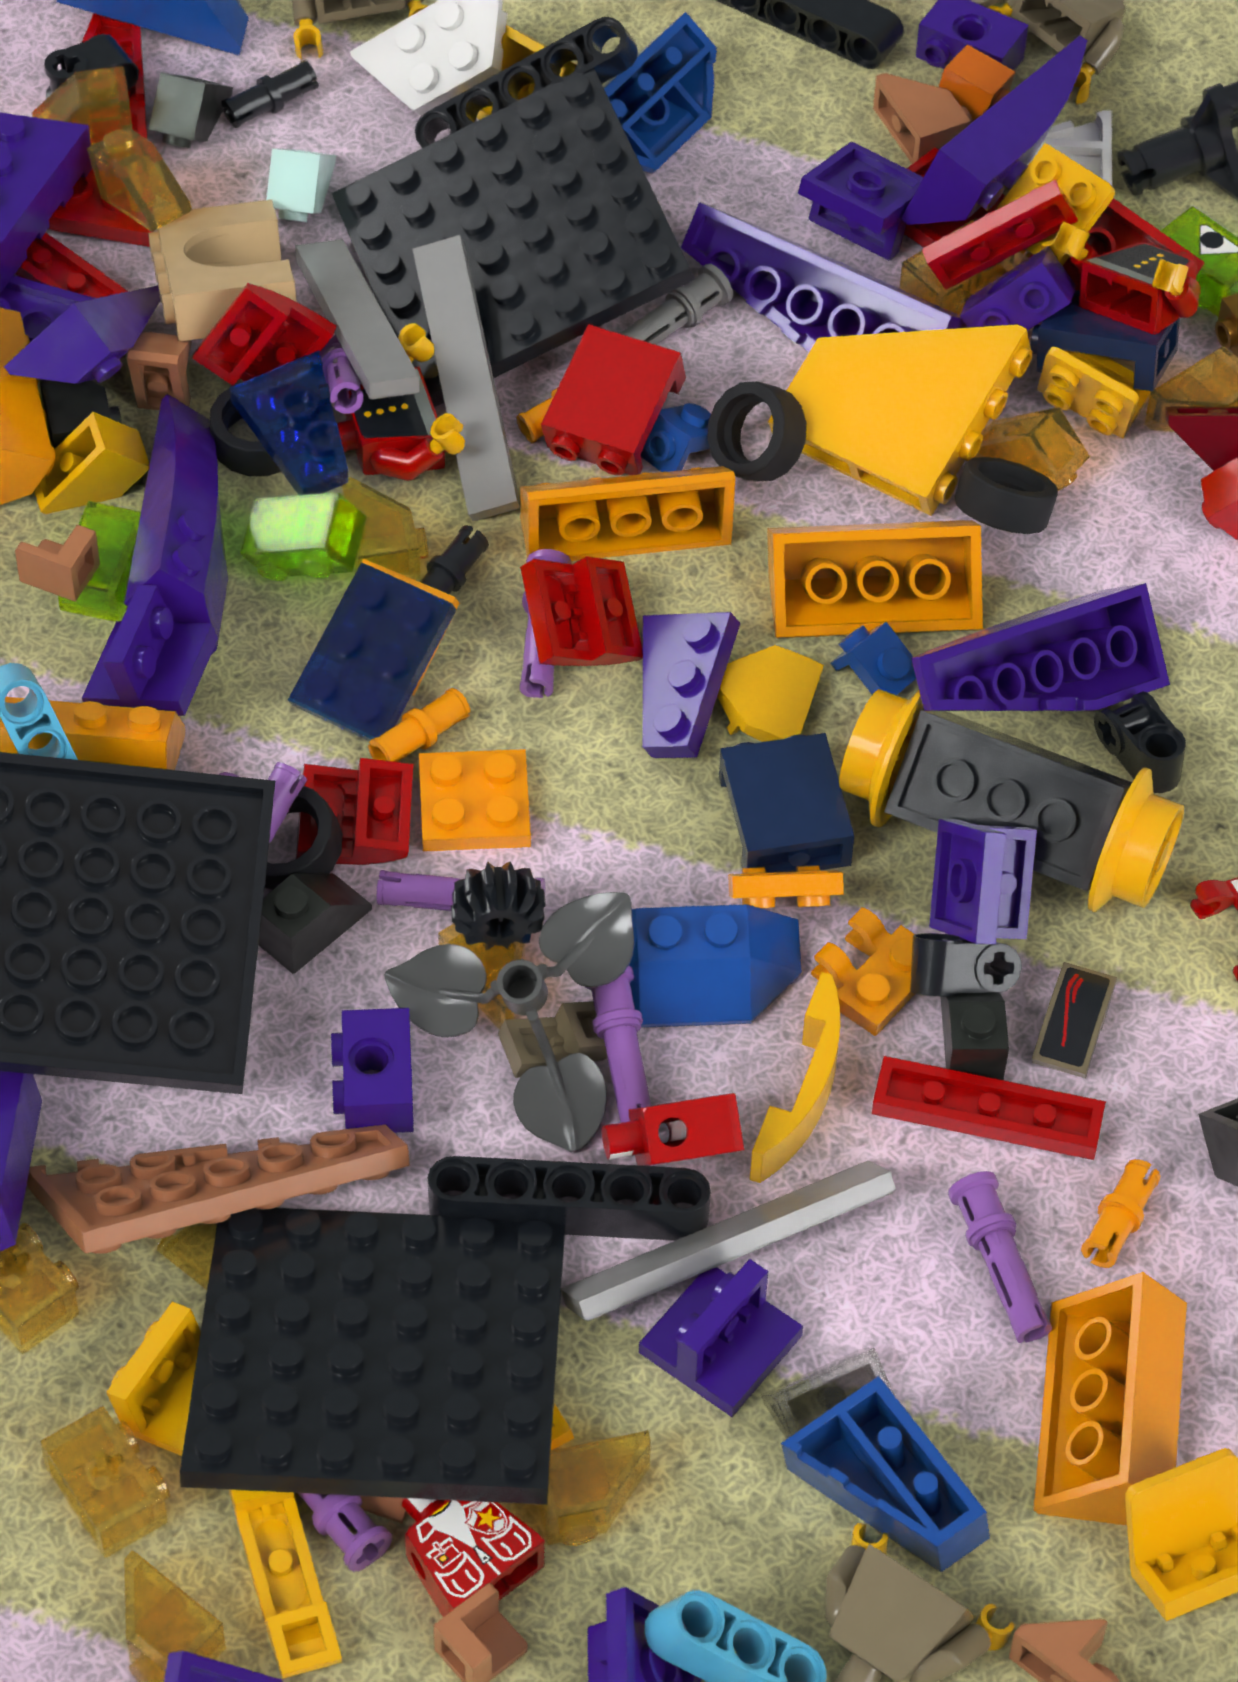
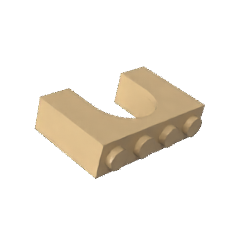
(211, 257)

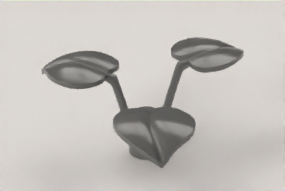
(445, 984)

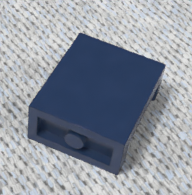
(1095, 334)
(787, 804)

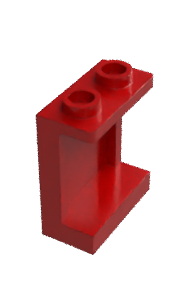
(611, 400)

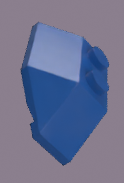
(205, 22)
(665, 92)
(711, 963)

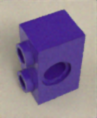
(962, 22)
(1022, 295)
(374, 1042)

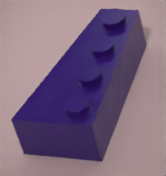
(37, 174)

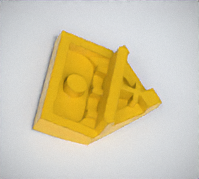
(769, 693)

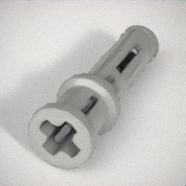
(683, 306)

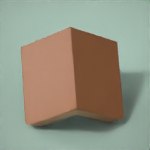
(60, 567)
(478, 1638)

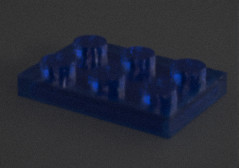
(372, 653)

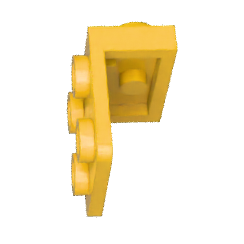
(1083, 189)
(1092, 388)
(157, 1381)
(1185, 1533)

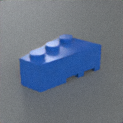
(889, 1475)

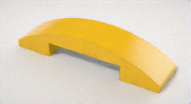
(787, 1131)
(285, 1581)

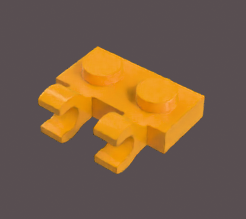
(807, 883)
(882, 983)

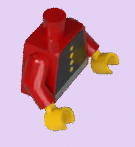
(1133, 283)
(402, 433)

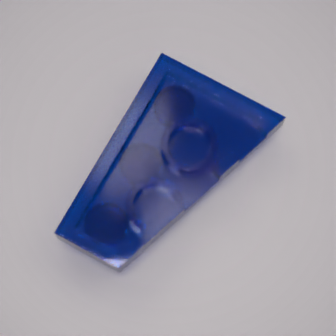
(296, 423)

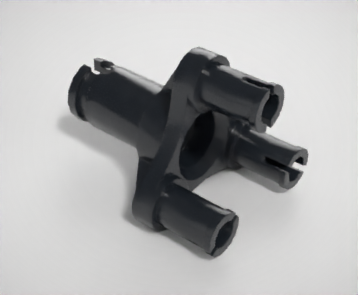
(1199, 145)

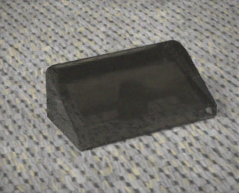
(818, 1391)

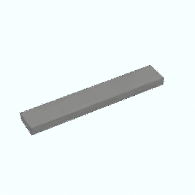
(358, 318)
(467, 377)
(727, 1240)

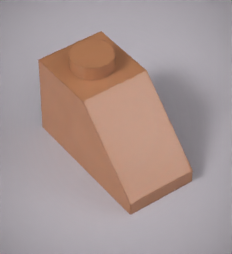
(918, 114)

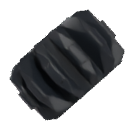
(498, 906)

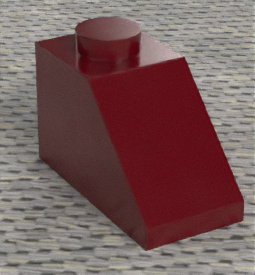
(1207, 431)

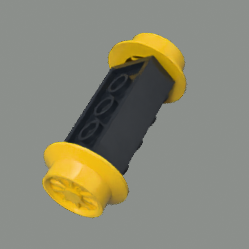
(941, 766)

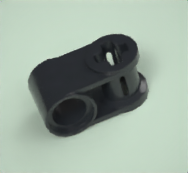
(96, 53)
(1143, 738)
(954, 966)

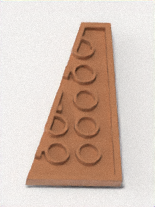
(206, 1185)

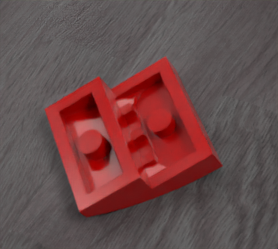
(261, 334)
(582, 612)
(369, 807)

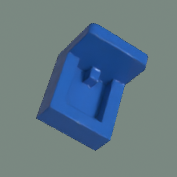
(675, 435)
(877, 659)

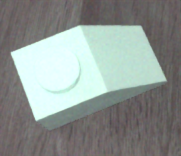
(299, 182)

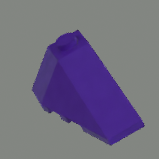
(87, 338)

